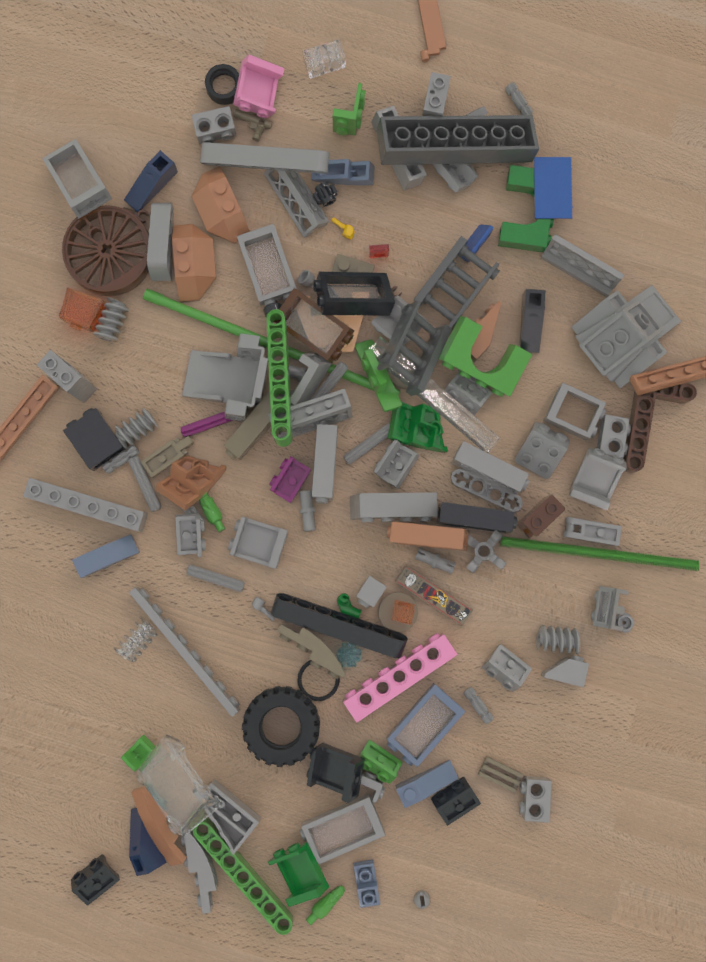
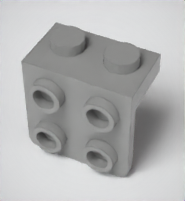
(542, 450)

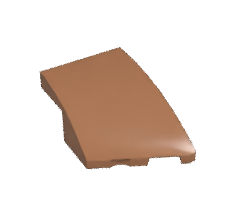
(189, 481)

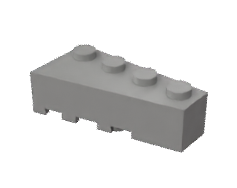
(393, 505)

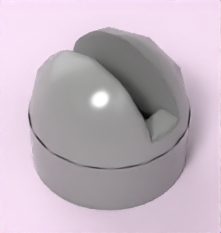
(306, 278)
(417, 899)

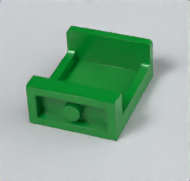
(300, 873)

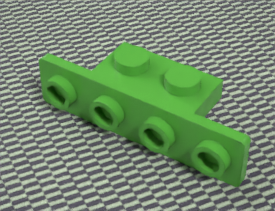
(378, 380)

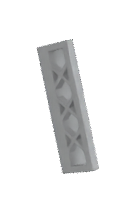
(302, 195)

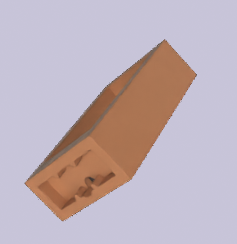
(428, 536)

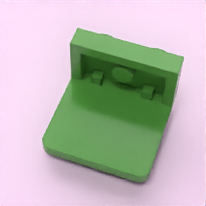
(346, 121)

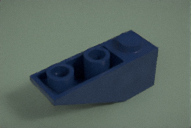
(151, 181)
(142, 850)

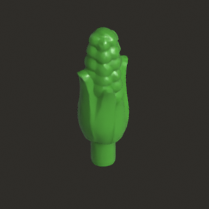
(212, 512)
(325, 904)

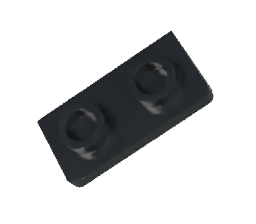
(455, 801)
(93, 880)

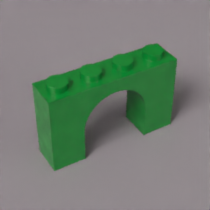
(520, 236)

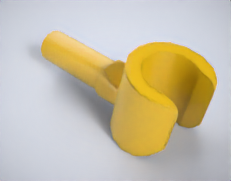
(348, 229)

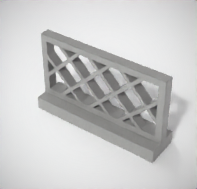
(581, 266)
(321, 410)

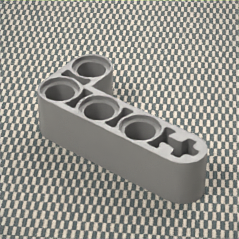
(160, 241)

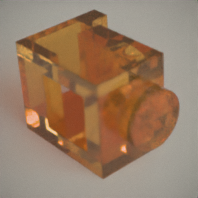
(403, 612)

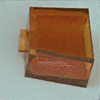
(81, 310)

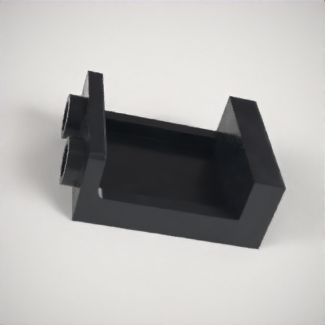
(93, 439)
(336, 771)

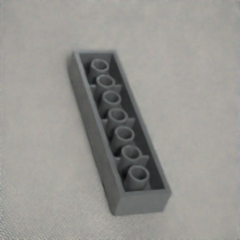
(456, 139)

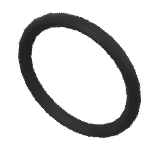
(313, 697)

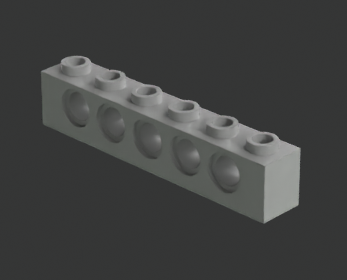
(85, 505)

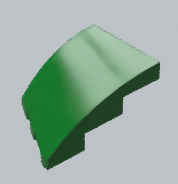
(417, 427)

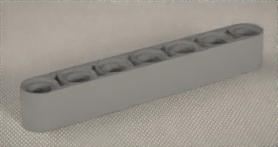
(265, 157)

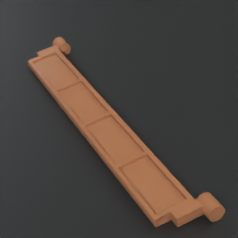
(432, 28)

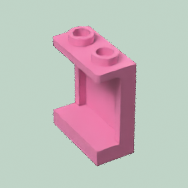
(257, 86)

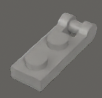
(593, 531)

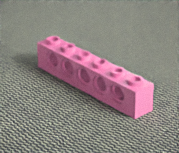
(361, 710)

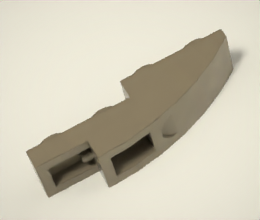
(320, 655)

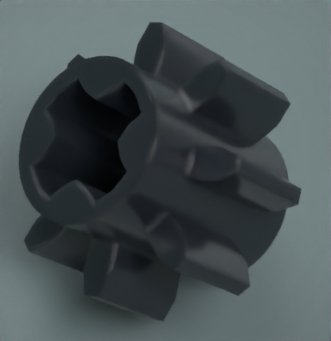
(325, 194)

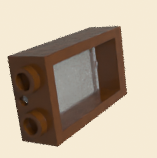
(319, 332)

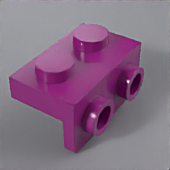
(290, 479)

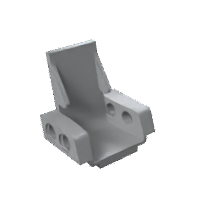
(625, 335)
(229, 378)

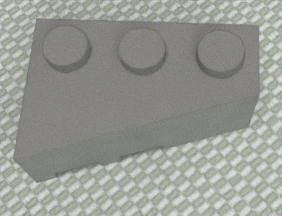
(233, 817)

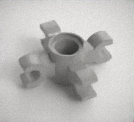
(492, 541)

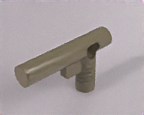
(254, 123)

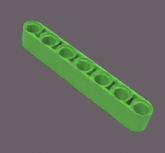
(281, 386)
(245, 885)

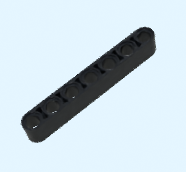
(339, 625)

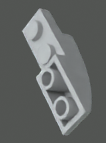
(200, 861)

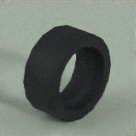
(214, 72)

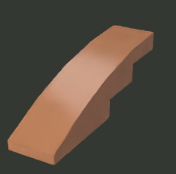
(157, 827)

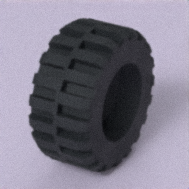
(272, 752)

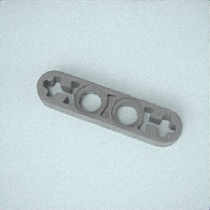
(485, 492)

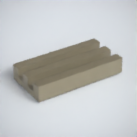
(516, 782)

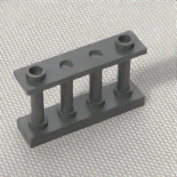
(449, 265)
(431, 350)

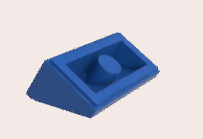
(478, 238)

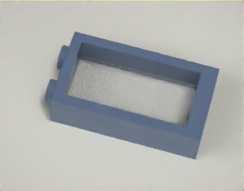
(424, 725)

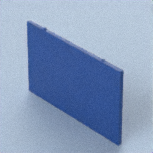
(553, 187)

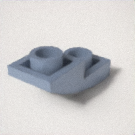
(366, 883)

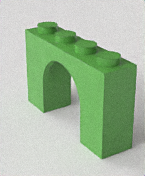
(458, 355)

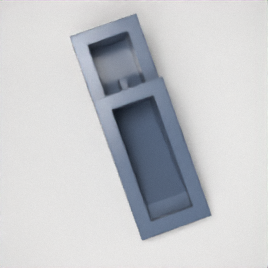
(347, 173)
(105, 556)

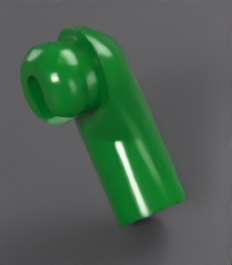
(346, 607)

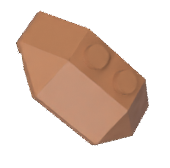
(219, 206)
(192, 262)

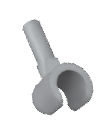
(258, 605)

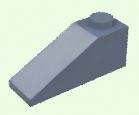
(426, 783)

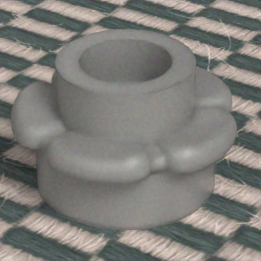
(629, 622)

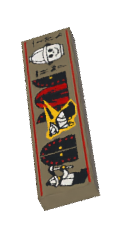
(434, 595)

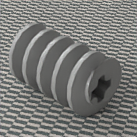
(111, 320)
(135, 427)
(558, 638)

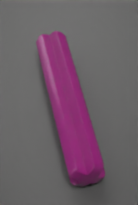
(204, 424)

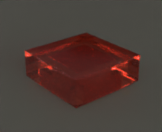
(378, 251)

